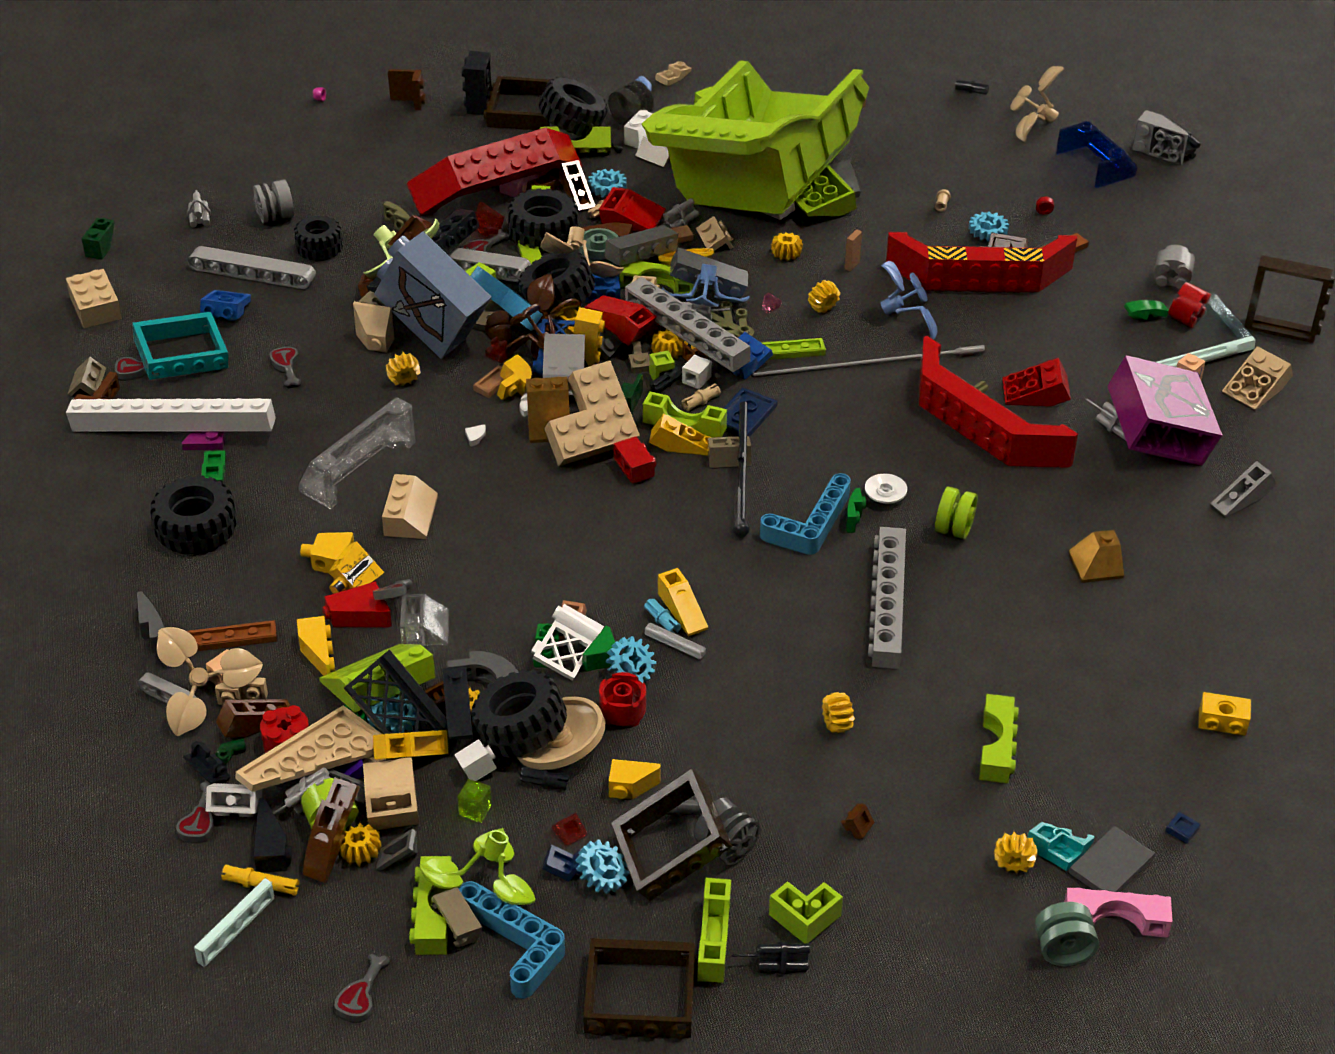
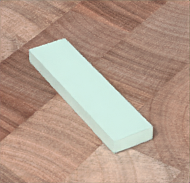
(234, 922)

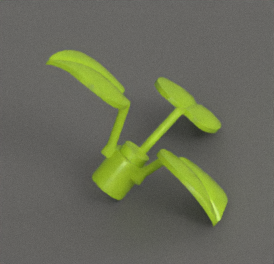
(494, 847)

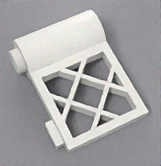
(574, 626)

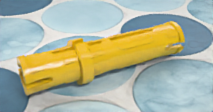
(249, 877)

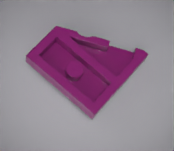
(204, 440)

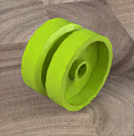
(956, 512)

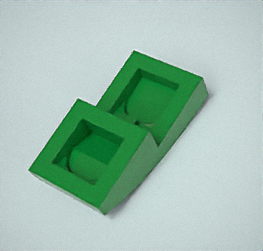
(214, 465)

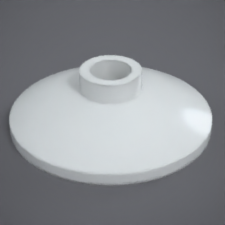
(886, 488)

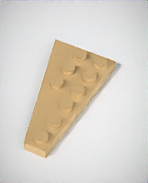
(326, 743)

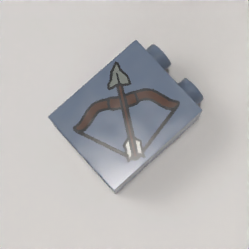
(430, 293)

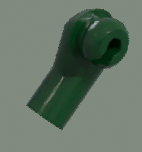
(227, 749)

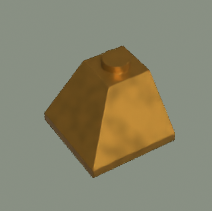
(1098, 557)

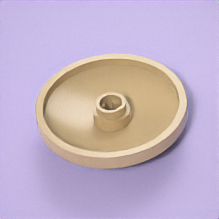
(578, 737)

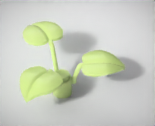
(384, 236)

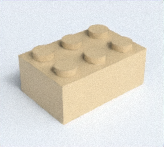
(93, 298)

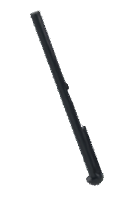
(740, 528)

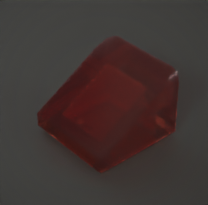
(569, 829)

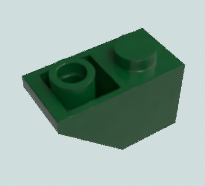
(98, 238)

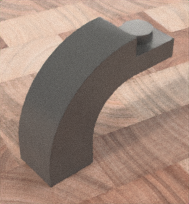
(484, 666)

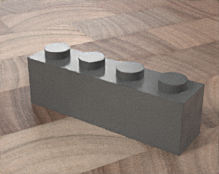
(641, 245)
(687, 266)

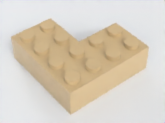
(601, 420)

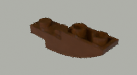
(327, 830)

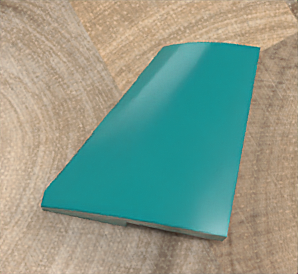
(1059, 844)

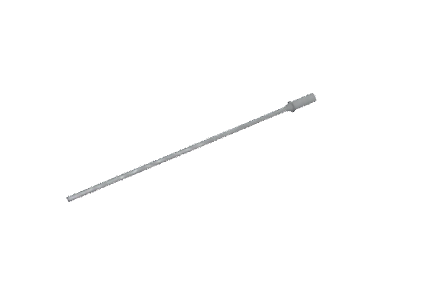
(959, 351)

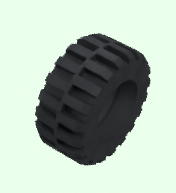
(572, 106)
(540, 212)
(569, 273)
(193, 532)
(519, 713)

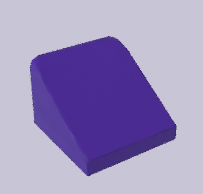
(352, 769)

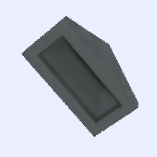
(398, 850)

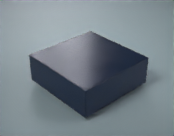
(1183, 827)

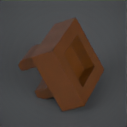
(858, 821)

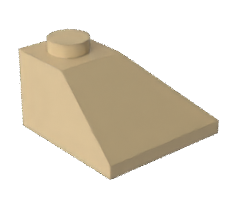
(374, 326)

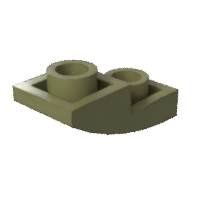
(395, 214)

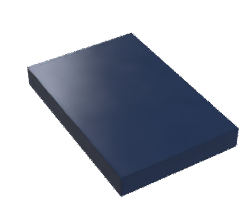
(758, 410)

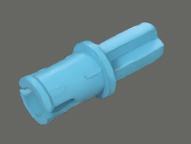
(662, 616)

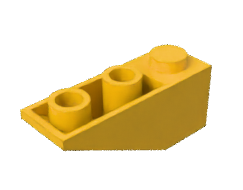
(591, 324)
(678, 437)
(681, 602)
(314, 643)

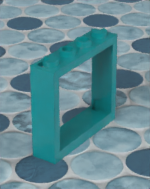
(179, 327)

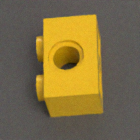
(1224, 713)

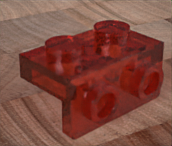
(488, 219)

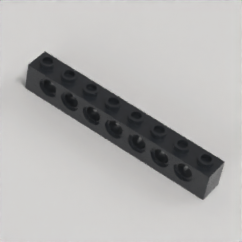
(449, 235)

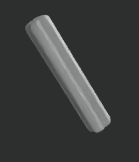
(675, 641)

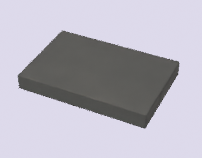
(1112, 861)

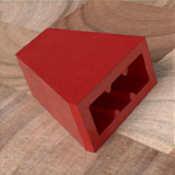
(357, 608)

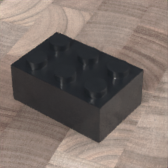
(477, 81)

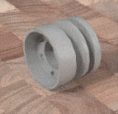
(273, 201)

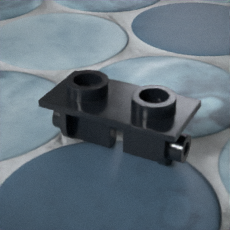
(207, 764)

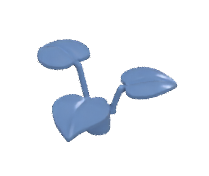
(707, 277)
(895, 303)

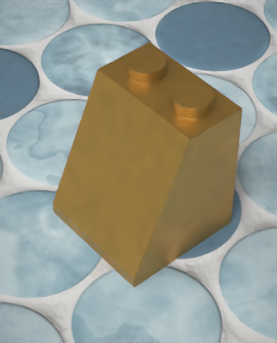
(545, 402)

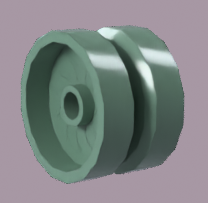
(596, 244)
(1066, 933)

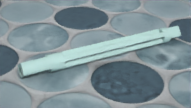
(1216, 352)

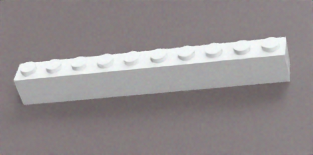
(170, 415)

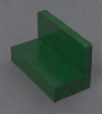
(633, 392)

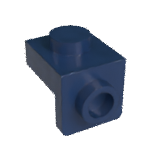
(561, 863)

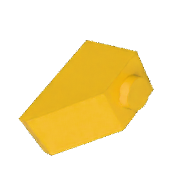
(632, 778)

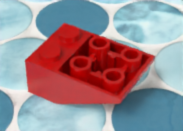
(631, 208)
(623, 318)
(1038, 385)

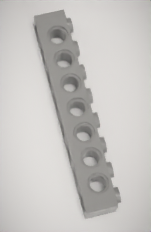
(690, 325)
(888, 599)

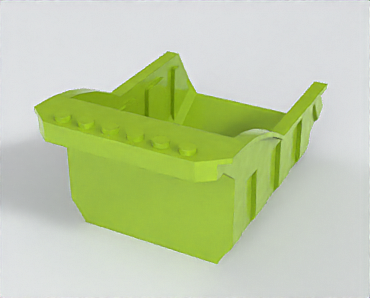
(753, 143)

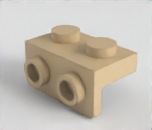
(714, 234)

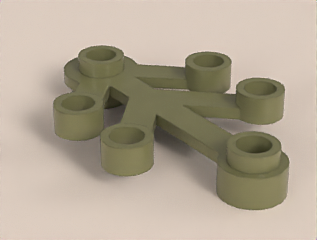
(727, 322)

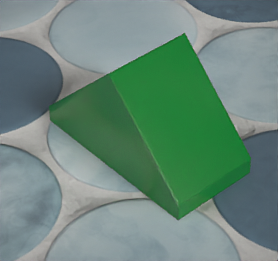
(596, 654)

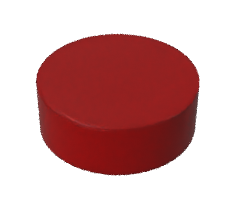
(1044, 205)

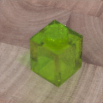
(474, 800)

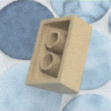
(408, 508)

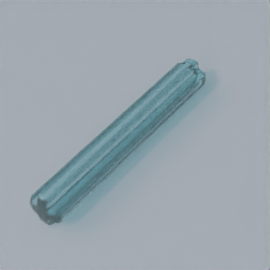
(1228, 317)

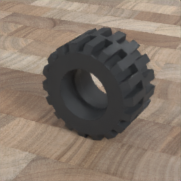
(318, 237)

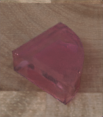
(770, 303)

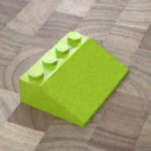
(827, 196)
(413, 657)

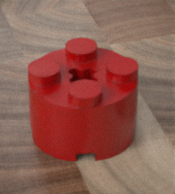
(1189, 304)
(622, 699)
(281, 725)

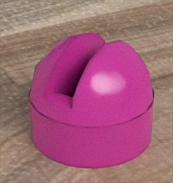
(319, 94)

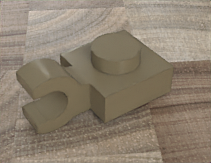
(637, 360)

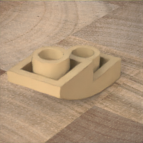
(674, 73)
(253, 691)

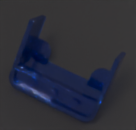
(1116, 162)

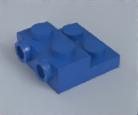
(605, 286)
(225, 304)
(758, 356)

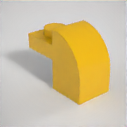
(514, 373)

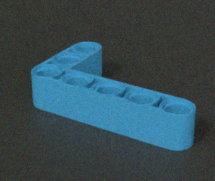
(504, 296)
(810, 535)
(542, 940)

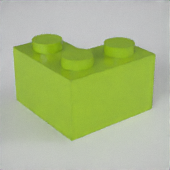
(805, 914)

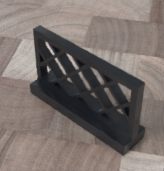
(408, 687)

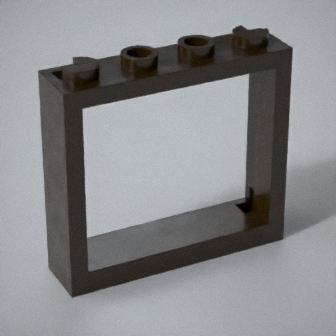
(515, 119)
(1282, 327)
(655, 808)
(641, 953)

